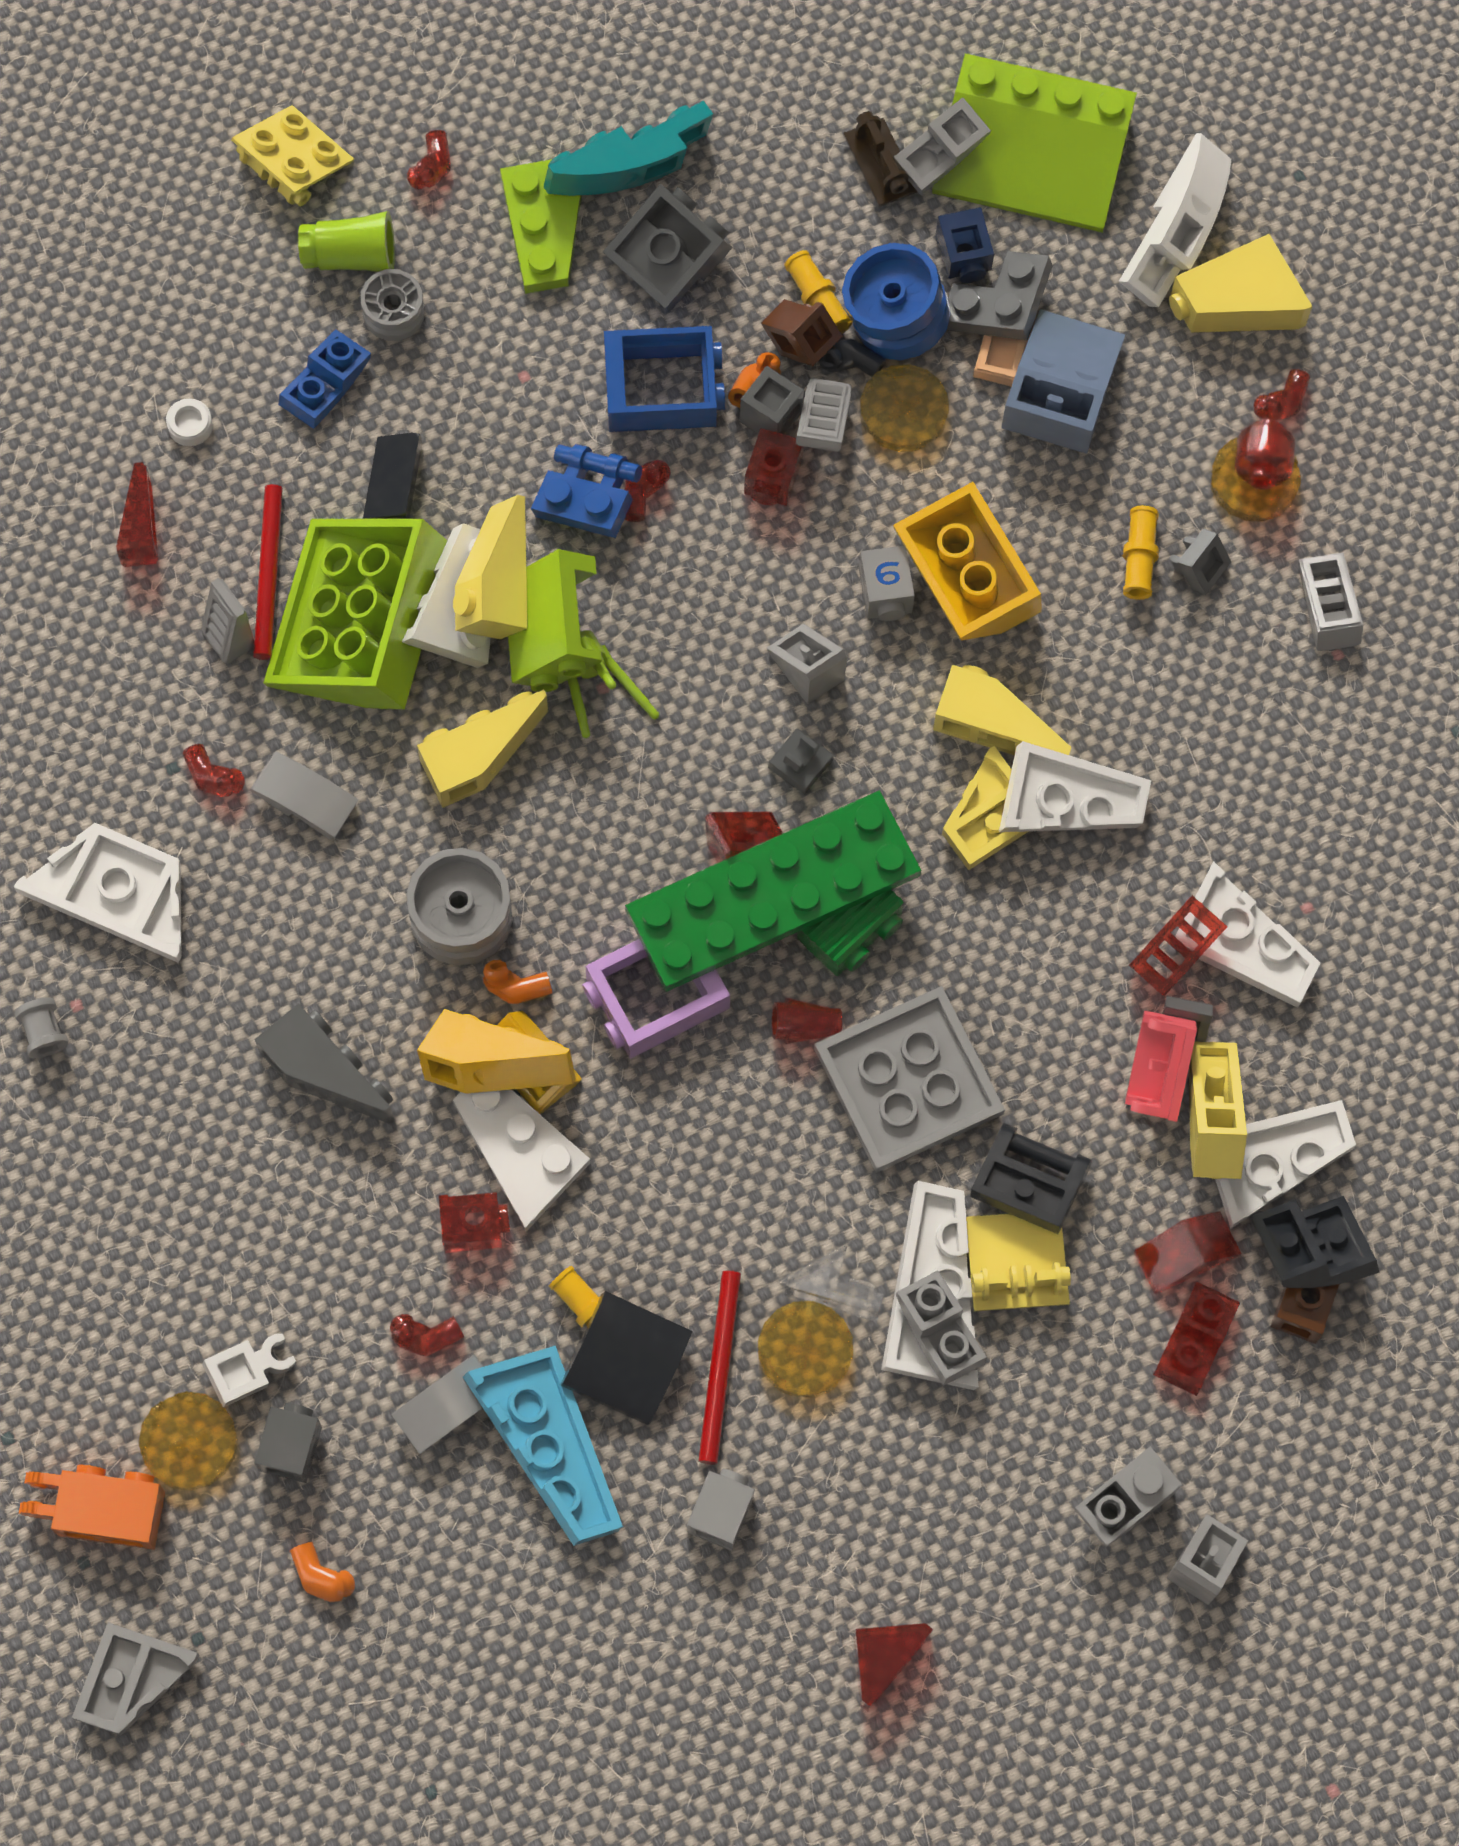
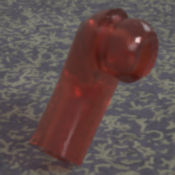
(434, 165)
(1285, 402)
(421, 1338)

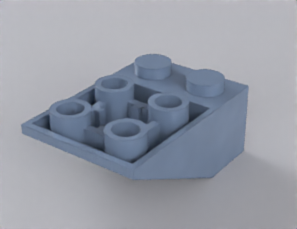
(1062, 381)

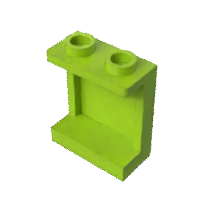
(551, 644)

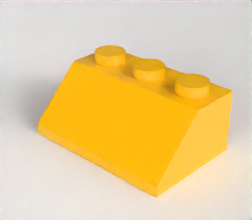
(970, 565)

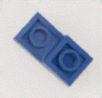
(325, 380)

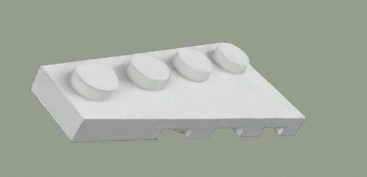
(932, 1243)

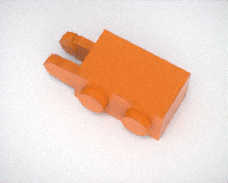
(100, 1506)

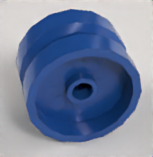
(896, 301)

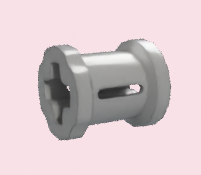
(41, 1027)

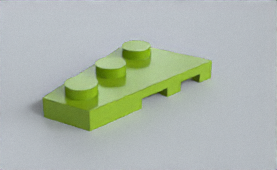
(540, 226)

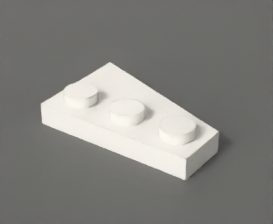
(436, 620)
(1069, 793)
(522, 1149)
(1283, 1155)

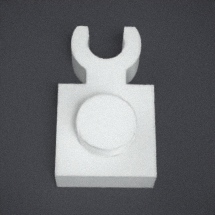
(241, 1371)

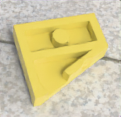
(977, 818)

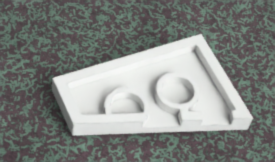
(1252, 943)

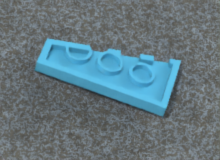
(548, 1440)

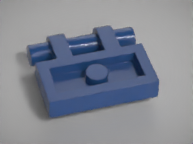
(585, 503)

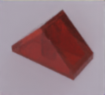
(738, 831)
(1186, 1251)
(882, 1656)

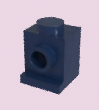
(966, 233)

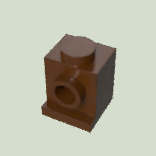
(801, 331)
(1304, 1319)

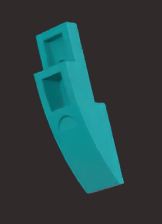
(620, 163)

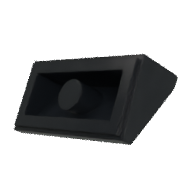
(393, 476)

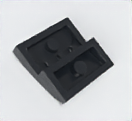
(1315, 1244)
(626, 1358)

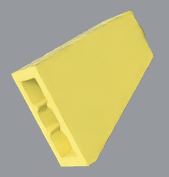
(1241, 292)

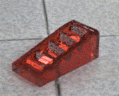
(137, 531)
(1153, 977)

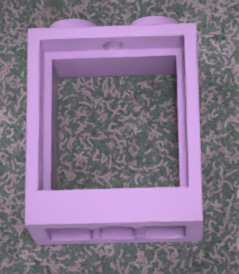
(714, 1001)

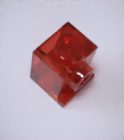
(462, 1236)

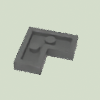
(1008, 307)

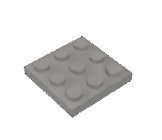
(909, 1079)

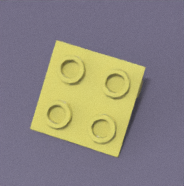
(290, 153)
(1015, 1264)

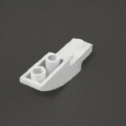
(1183, 223)

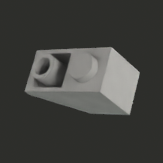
(1128, 1497)

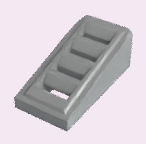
(824, 414)
(226, 623)
(1337, 628)

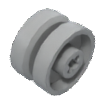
(437, 901)

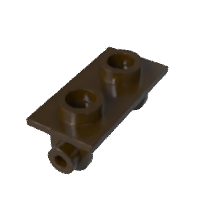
(874, 153)

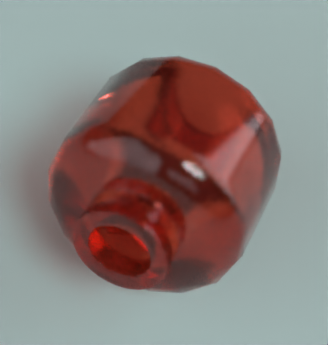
(1265, 454)

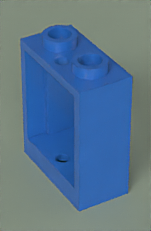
(662, 343)

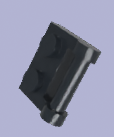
(1024, 1189)

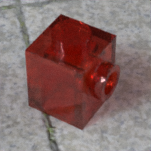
(773, 468)

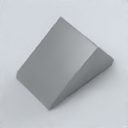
(809, 661)
(1207, 1559)

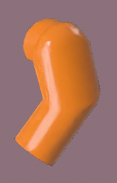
(750, 374)
(512, 987)
(319, 1580)

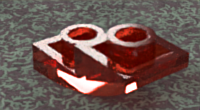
(1196, 1338)

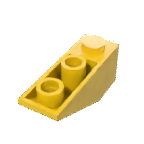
(486, 1057)

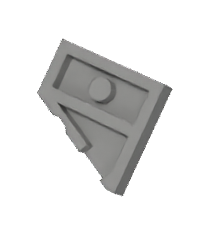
(128, 1678)

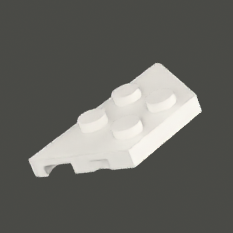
(115, 888)

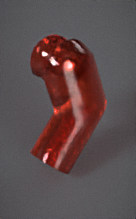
(653, 478)
(212, 778)

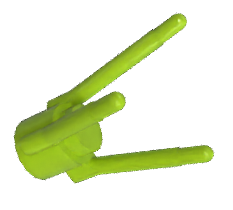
(589, 641)

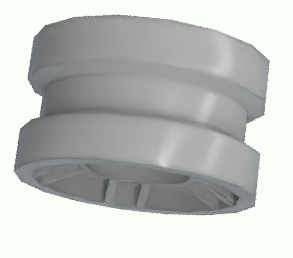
(399, 290)

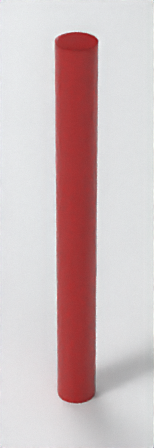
(268, 572)
(719, 1368)

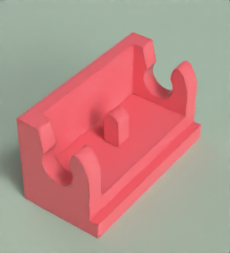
(1161, 1065)

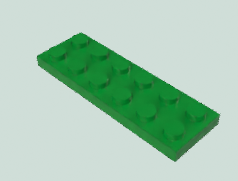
(772, 890)

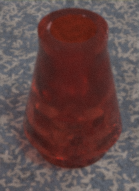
(803, 1021)

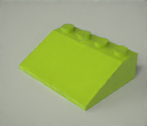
(1049, 143)
(352, 609)

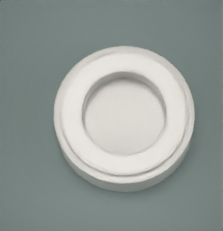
(189, 422)

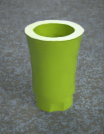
(348, 243)

